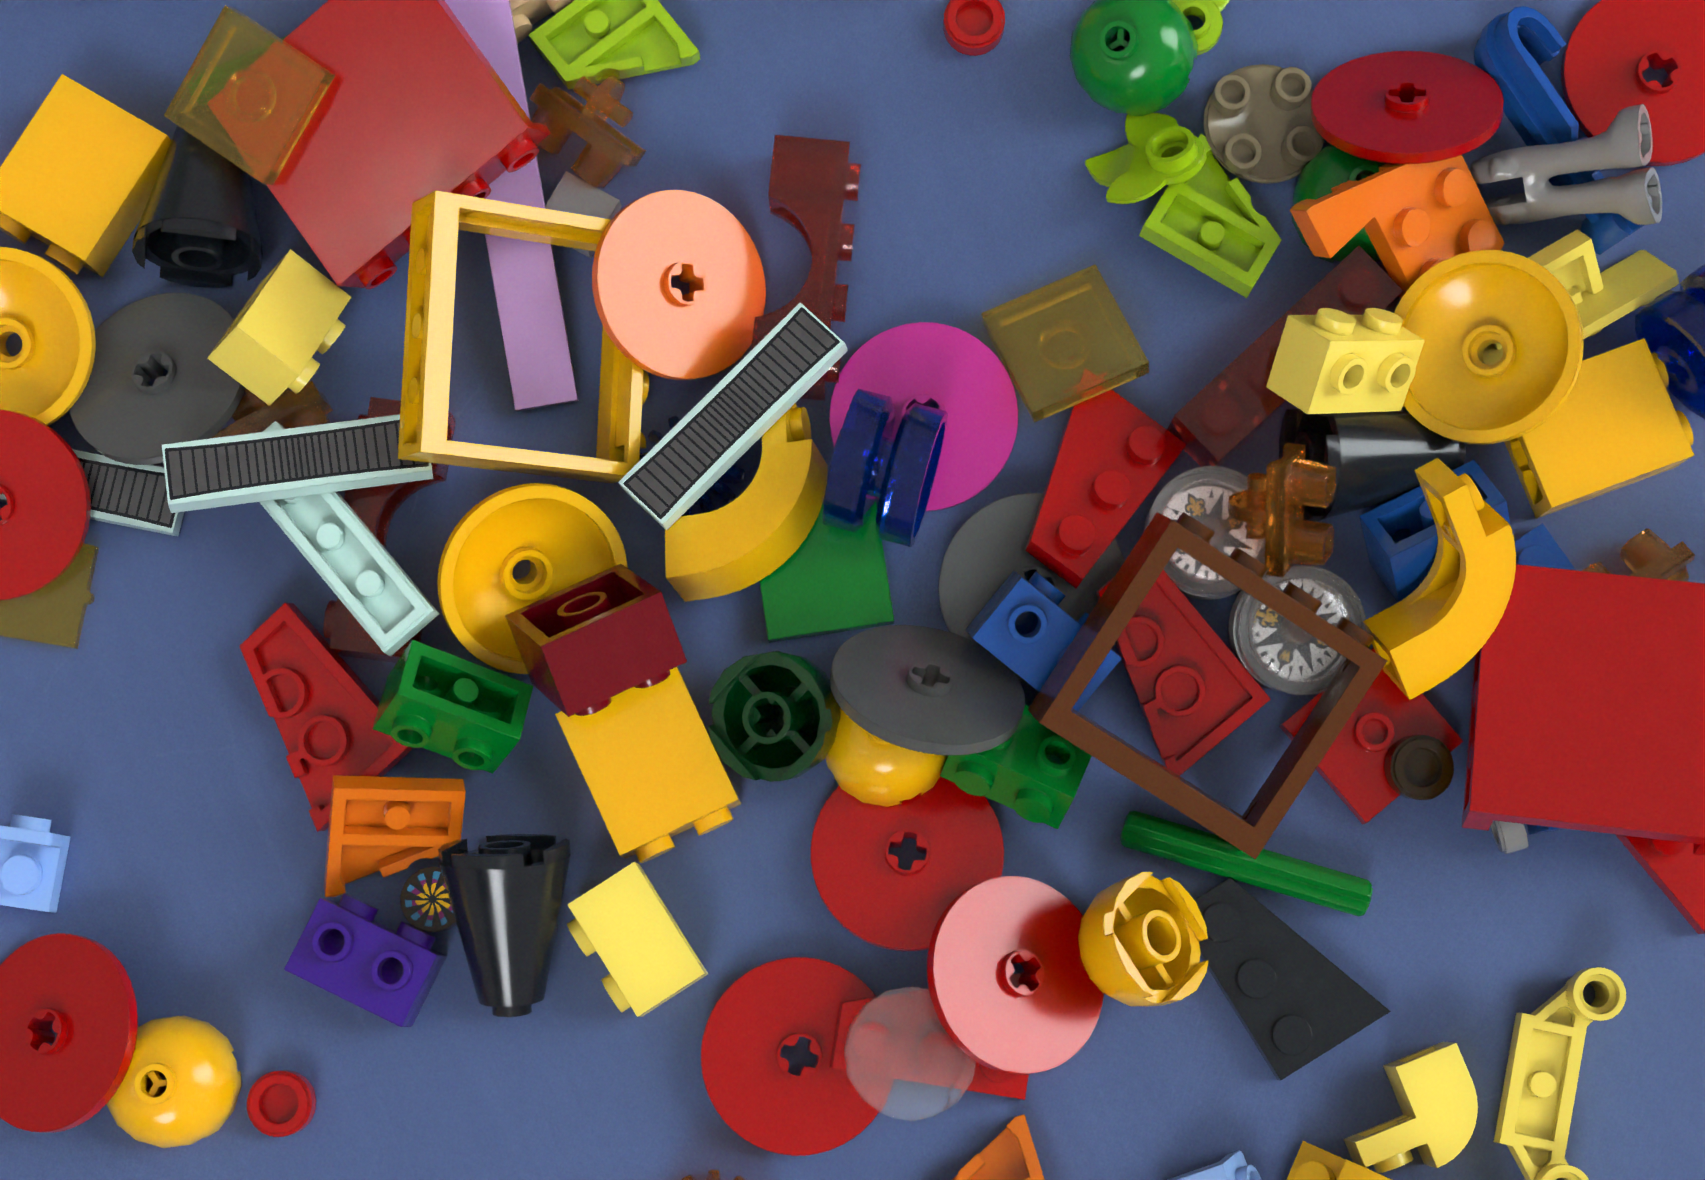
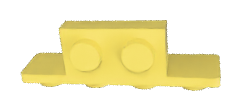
(1597, 295)

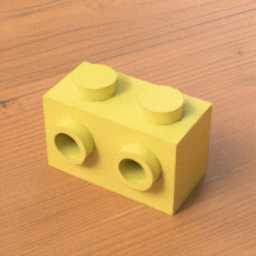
(281, 329)
(1345, 362)
(635, 941)

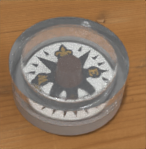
(1205, 496)
(1279, 651)

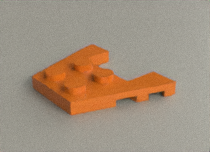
(1410, 214)

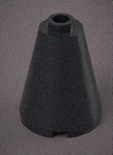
(199, 218)
(1371, 454)
(507, 914)

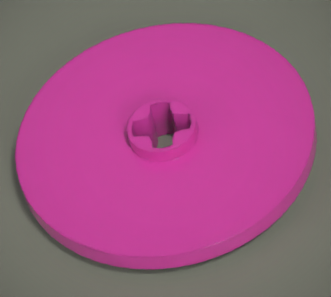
(959, 375)

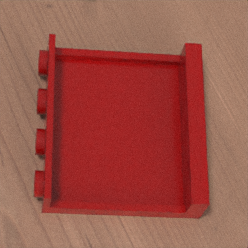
(401, 119)
(1591, 708)

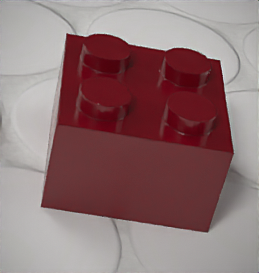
(597, 640)

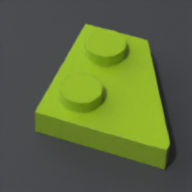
(612, 40)
(1213, 227)

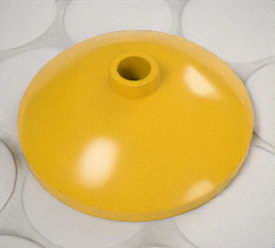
(1482, 302)
(55, 336)
(535, 522)

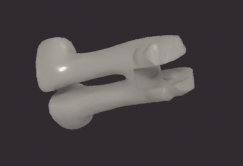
(1622, 146)

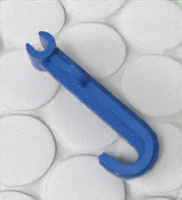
(1511, 54)

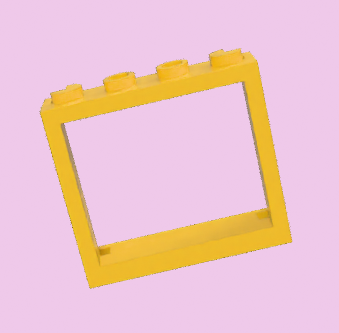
(430, 333)

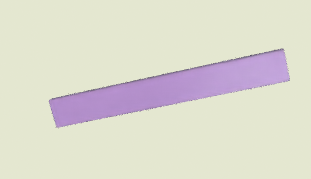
(521, 269)

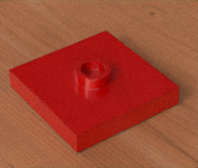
(1358, 754)

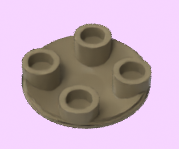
(1262, 123)

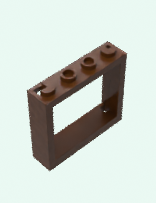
(1109, 618)

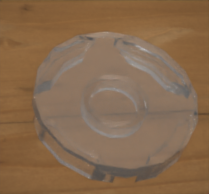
(896, 1066)

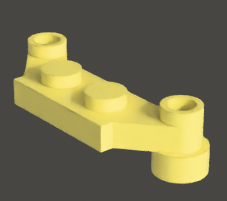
(1545, 1073)

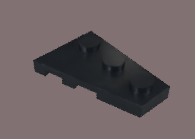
(1278, 982)

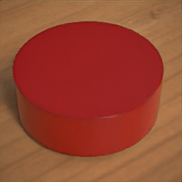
(974, 25)
(281, 1103)

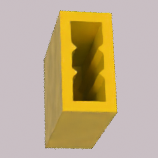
(80, 177)
(1605, 433)
(651, 767)

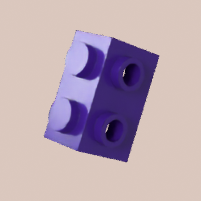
(367, 961)

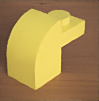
(1436, 1109)

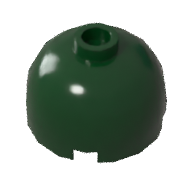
(773, 716)

